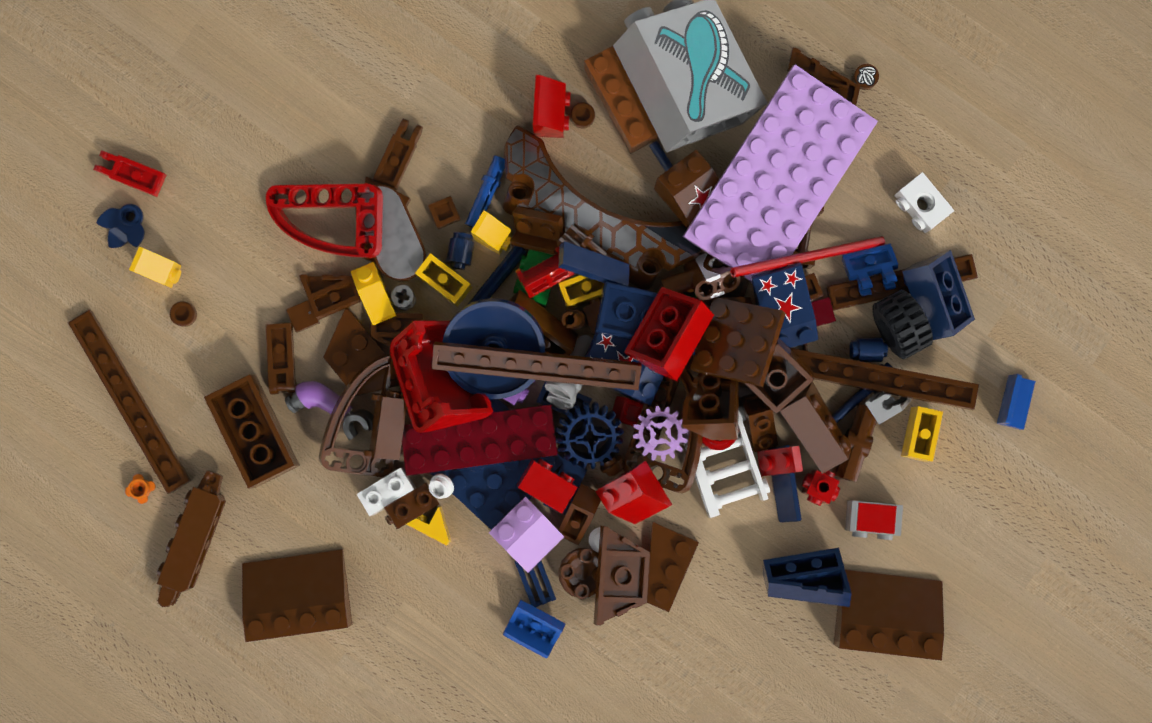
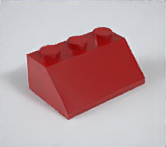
(669, 333)

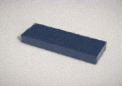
(592, 264)

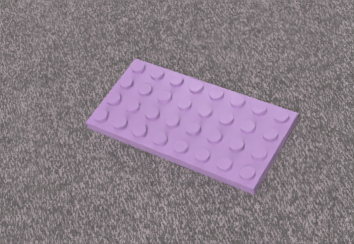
(781, 174)

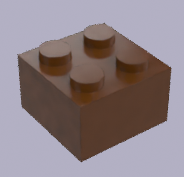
(784, 379)

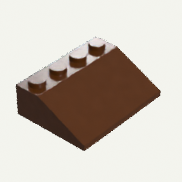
(295, 595)
(892, 616)

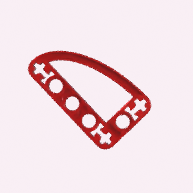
(363, 208)

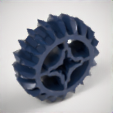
(579, 435)

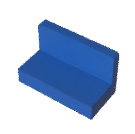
(1016, 402)

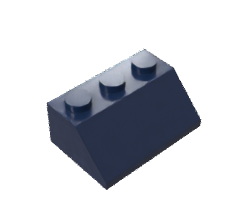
(940, 294)

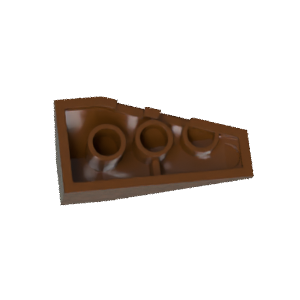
(712, 408)

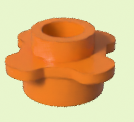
(132, 489)

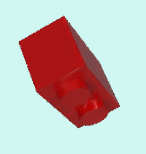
(547, 485)

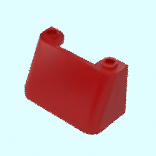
(431, 394)

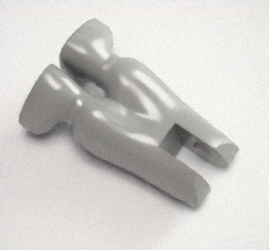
(564, 394)

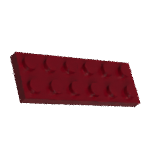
(487, 441)

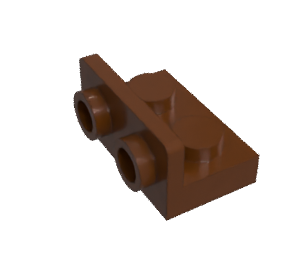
(537, 230)

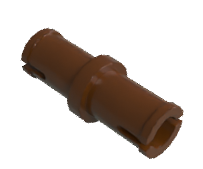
(575, 319)

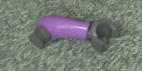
(315, 394)

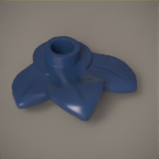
(120, 228)

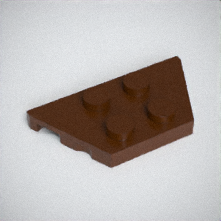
(353, 349)
(620, 576)

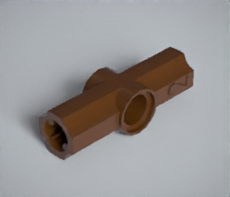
(861, 442)

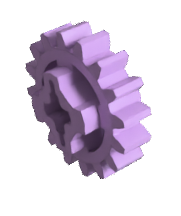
(667, 424)

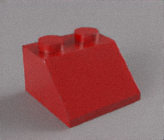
(549, 107)
(634, 494)

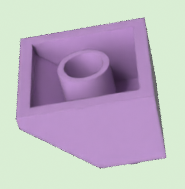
(526, 534)

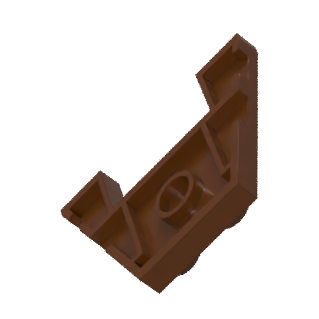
(832, 79)

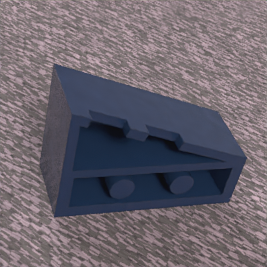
(808, 577)

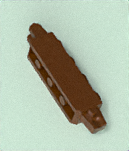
(192, 539)

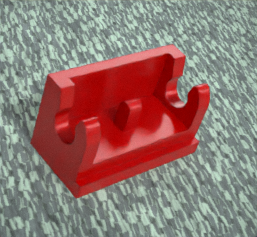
(543, 275)

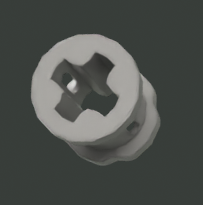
(400, 290)

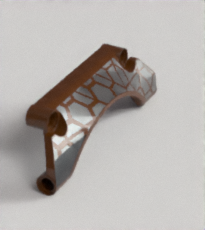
(636, 242)

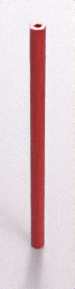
(806, 256)

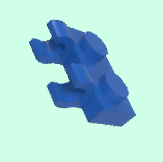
(871, 262)

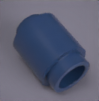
(460, 250)
(868, 349)

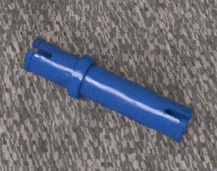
(487, 190)

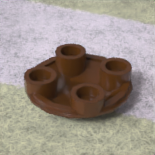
(579, 572)

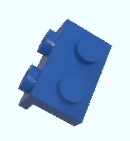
(533, 629)

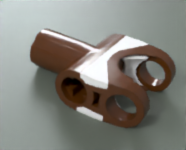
(701, 278)

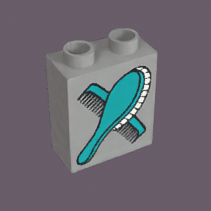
(688, 71)

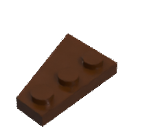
(668, 565)

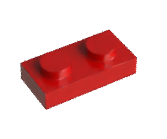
(780, 461)

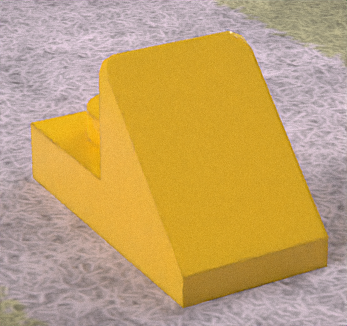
(435, 529)

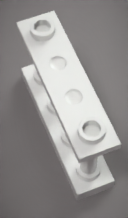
(707, 478)

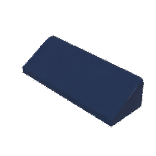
(786, 496)

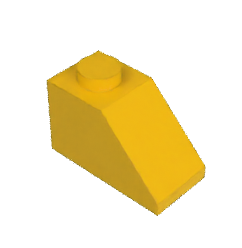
(492, 233)
(155, 267)
(373, 293)

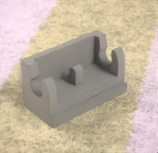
(885, 406)

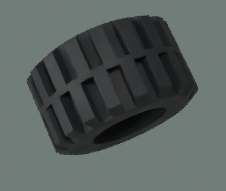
(902, 324)

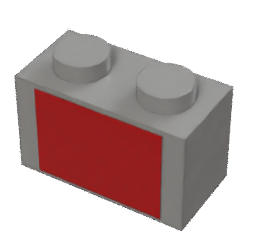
(873, 518)

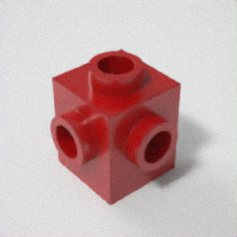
(811, 487)

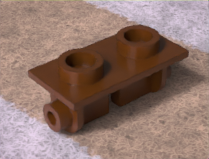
(410, 506)

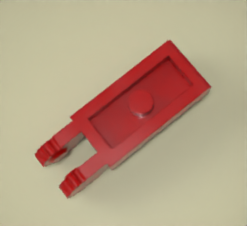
(132, 174)

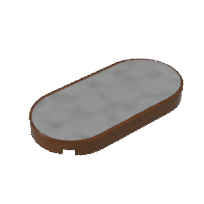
(401, 243)

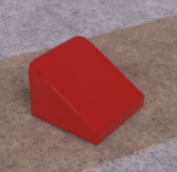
(627, 410)

